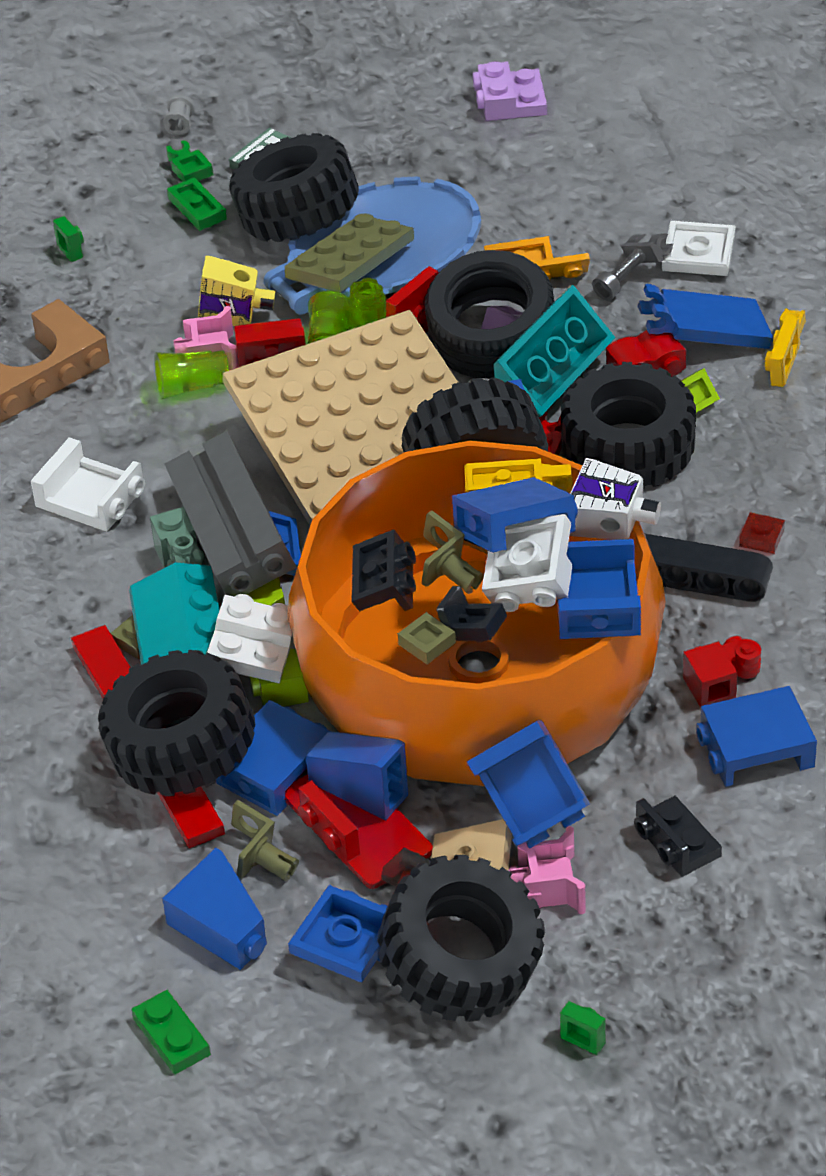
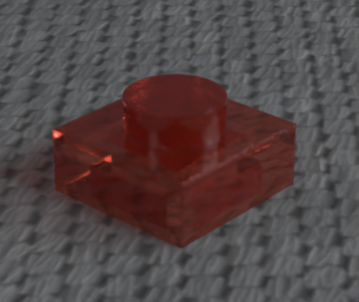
(762, 533)

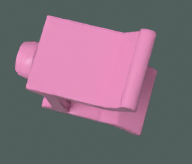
(209, 334)
(549, 873)

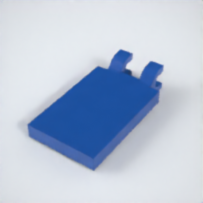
(706, 317)

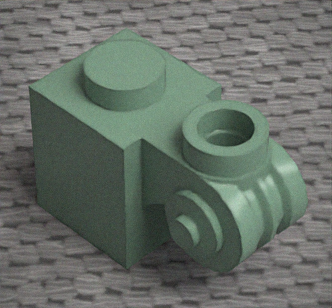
(175, 538)

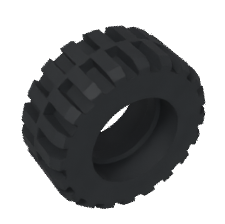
(294, 187)
(630, 396)
(475, 412)
(186, 753)
(446, 981)

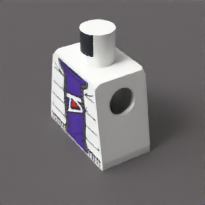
(610, 502)

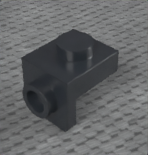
(470, 621)

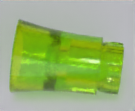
(366, 303)
(327, 315)
(189, 371)

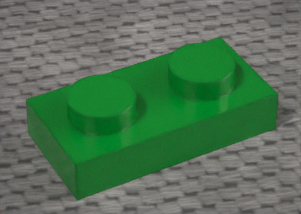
(197, 204)
(171, 1032)

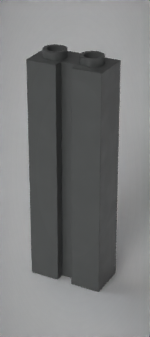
(229, 517)

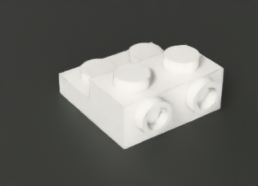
(532, 565)
(252, 637)

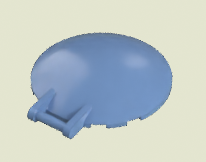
(443, 222)

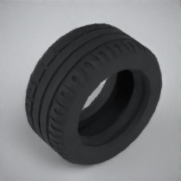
(475, 280)

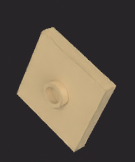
(483, 840)

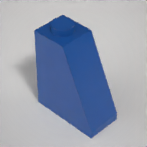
(360, 770)
(217, 911)

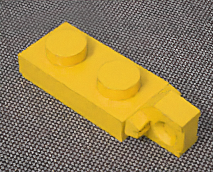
(785, 346)
(501, 472)

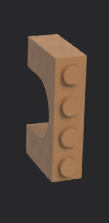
(75, 351)

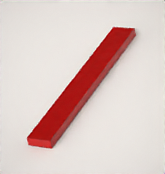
(105, 664)

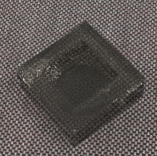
(402, 861)

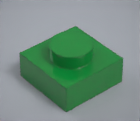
(68, 238)
(583, 1027)

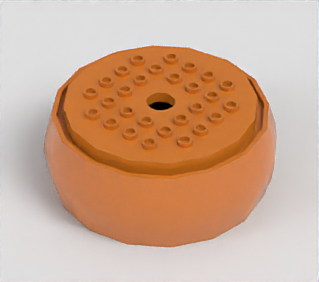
(439, 708)

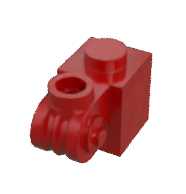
(714, 668)

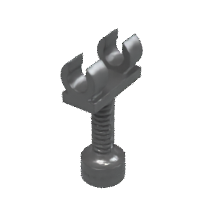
(608, 284)

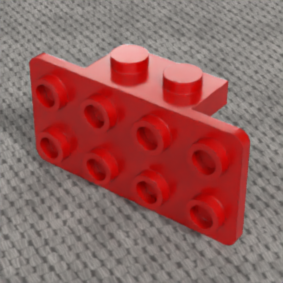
(354, 834)

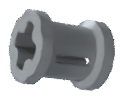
(175, 112)

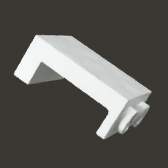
(86, 488)

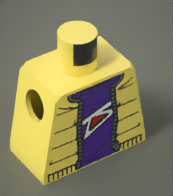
(232, 286)

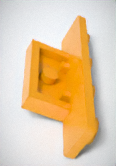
(540, 252)

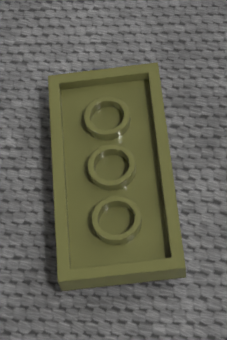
(349, 252)

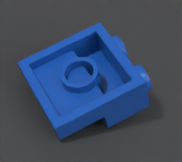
(340, 933)

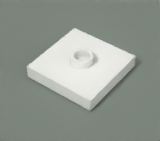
(699, 248)

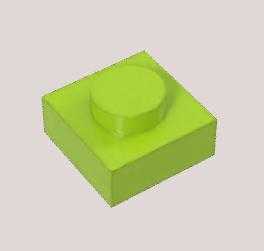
(701, 389)

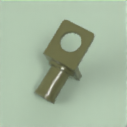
(448, 558)
(260, 848)

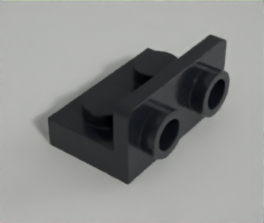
(383, 571)
(676, 835)

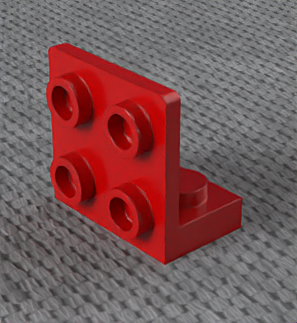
(267, 339)

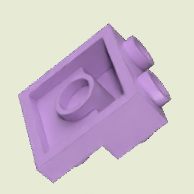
(508, 93)

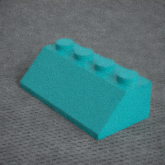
(555, 349)
(174, 610)

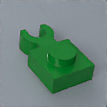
(189, 164)

